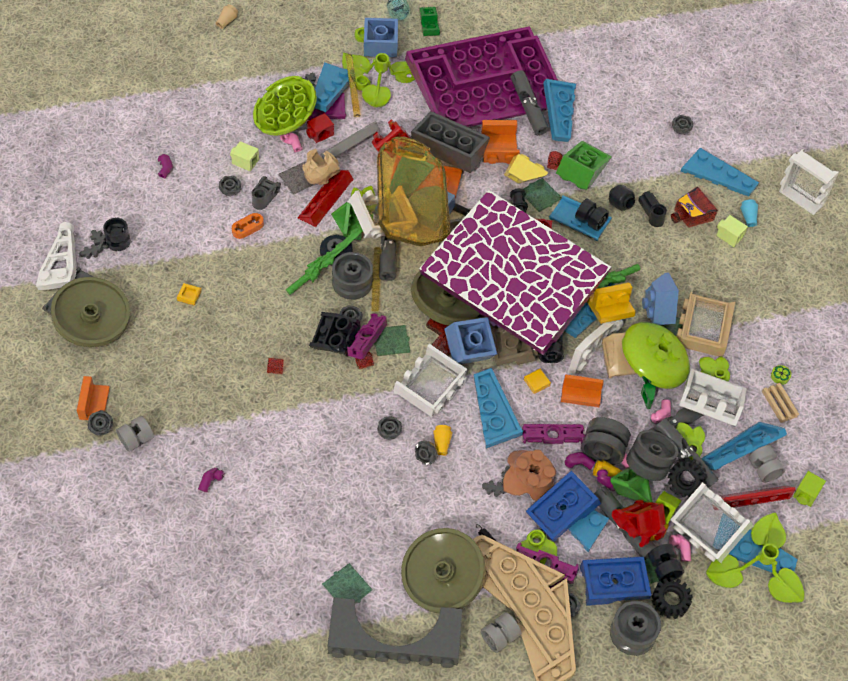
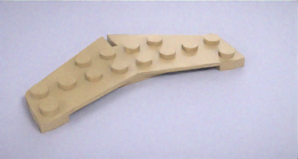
(539, 611)

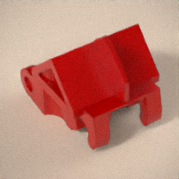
(397, 131)
(642, 520)

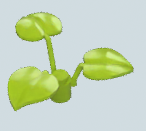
(372, 94)
(771, 535)

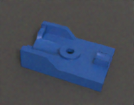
(569, 492)
(629, 573)

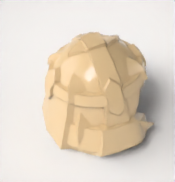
(318, 169)

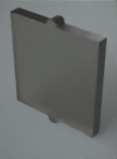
(295, 179)

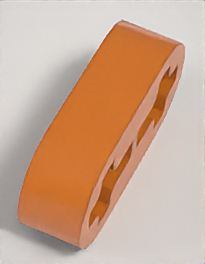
(247, 225)

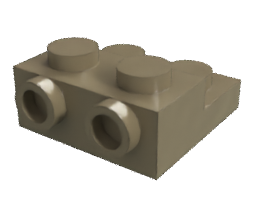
(511, 348)

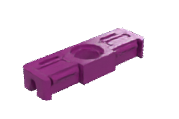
(363, 344)
(566, 433)
(568, 570)

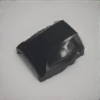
(335, 333)

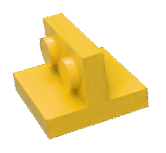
(612, 303)

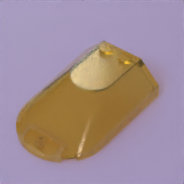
(412, 193)

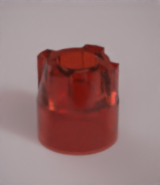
(554, 160)
(366, 362)
(275, 365)

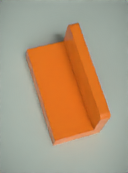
(581, 390)
(91, 398)

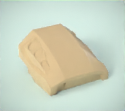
(614, 357)

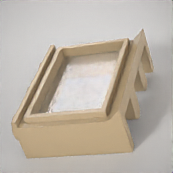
(705, 324)

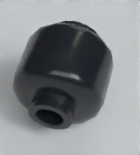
(621, 197)

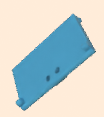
(565, 214)

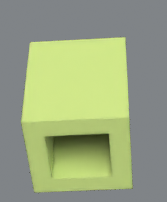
(244, 156)
(731, 230)

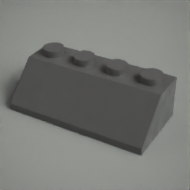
(451, 141)

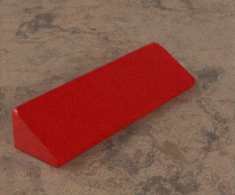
(326, 198)
(759, 496)

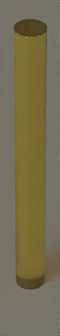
(353, 88)
(376, 280)

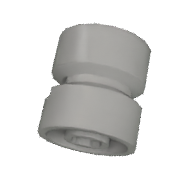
(128, 435)
(765, 461)
(501, 632)

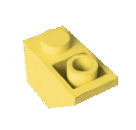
(523, 170)

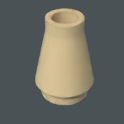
(227, 15)

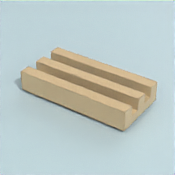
(794, 413)

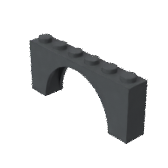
(437, 647)

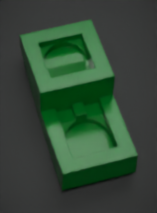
(429, 21)
(648, 392)

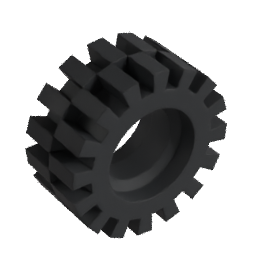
(686, 465)
(666, 608)

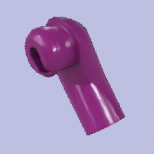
(166, 162)
(579, 458)
(210, 476)
(604, 479)

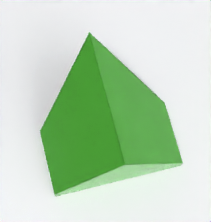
(346, 219)
(632, 485)

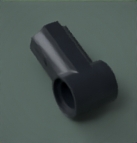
(654, 210)

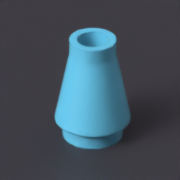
(750, 212)

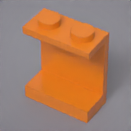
(502, 141)

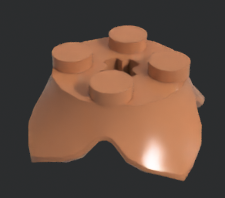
(519, 479)

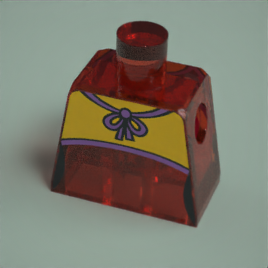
(694, 209)

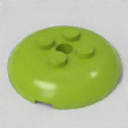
(285, 106)
(656, 354)

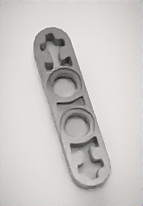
(353, 139)

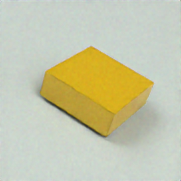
(189, 294)
(537, 381)

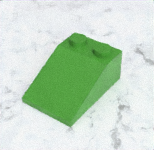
(582, 165)

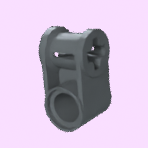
(264, 193)

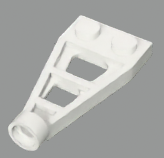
(57, 278)
(591, 344)

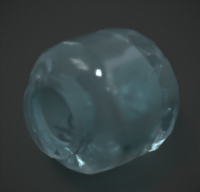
(398, 9)

